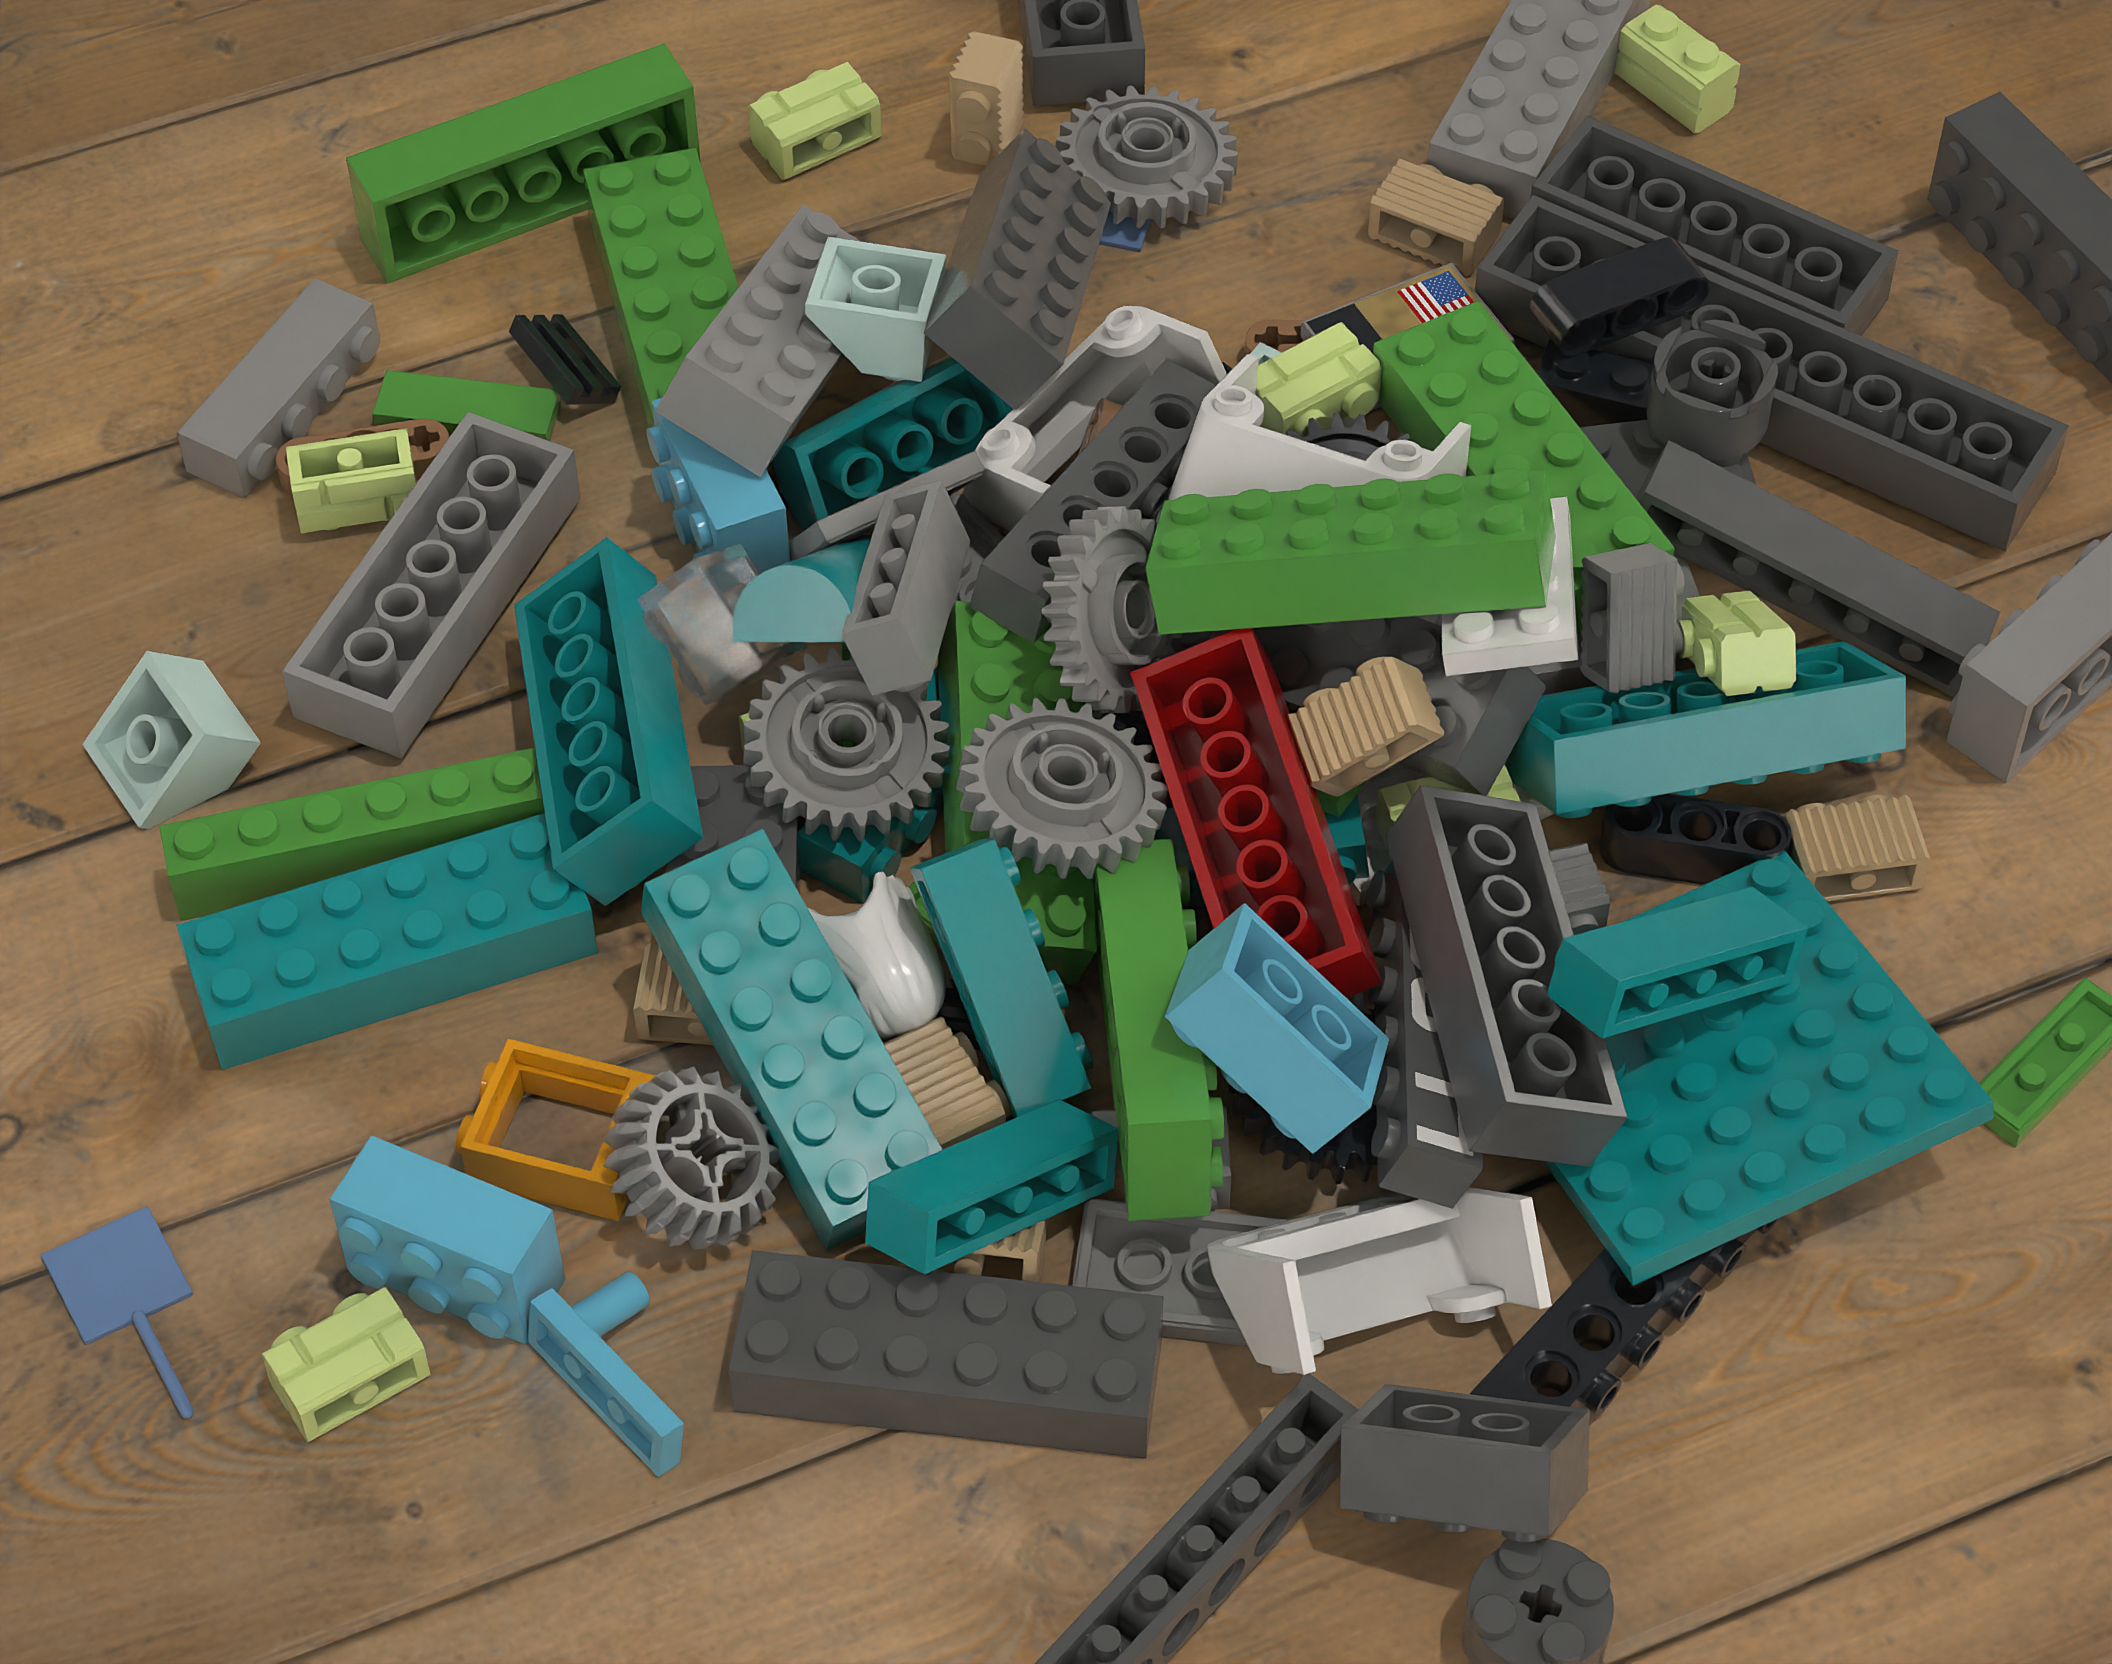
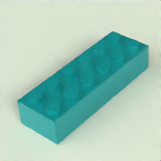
(605, 725)
(1686, 734)
(384, 941)
(788, 1029)

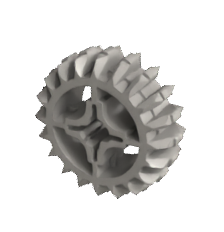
(680, 1179)

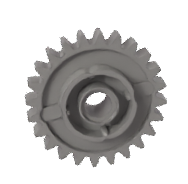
(1151, 154)
(1104, 608)
(834, 785)
(1062, 788)

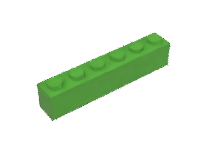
(321, 835)

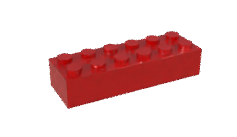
(1249, 804)

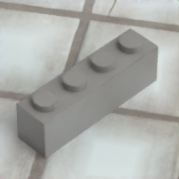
(279, 387)
(906, 589)

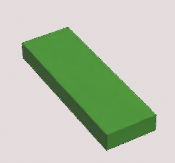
(448, 400)
(2049, 1061)

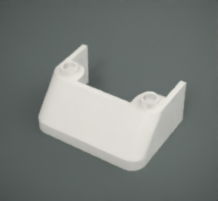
(1054, 419)
(1235, 454)
(1377, 1266)

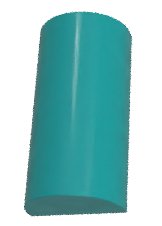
(886, 440)
(802, 597)

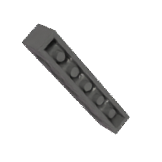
(1124, 465)
(1214, 1536)

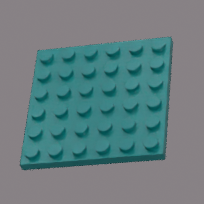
(1767, 1095)

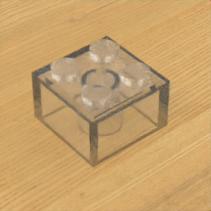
(695, 620)

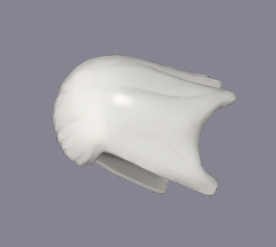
(888, 958)

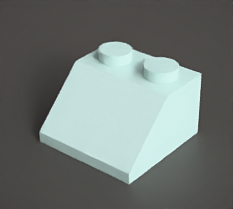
(877, 305)
(170, 739)

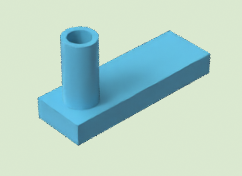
(574, 1348)

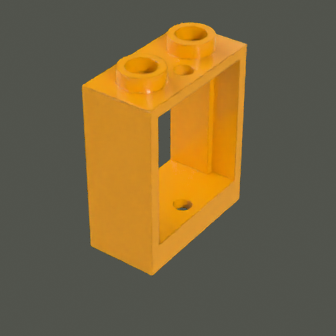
(558, 1077)

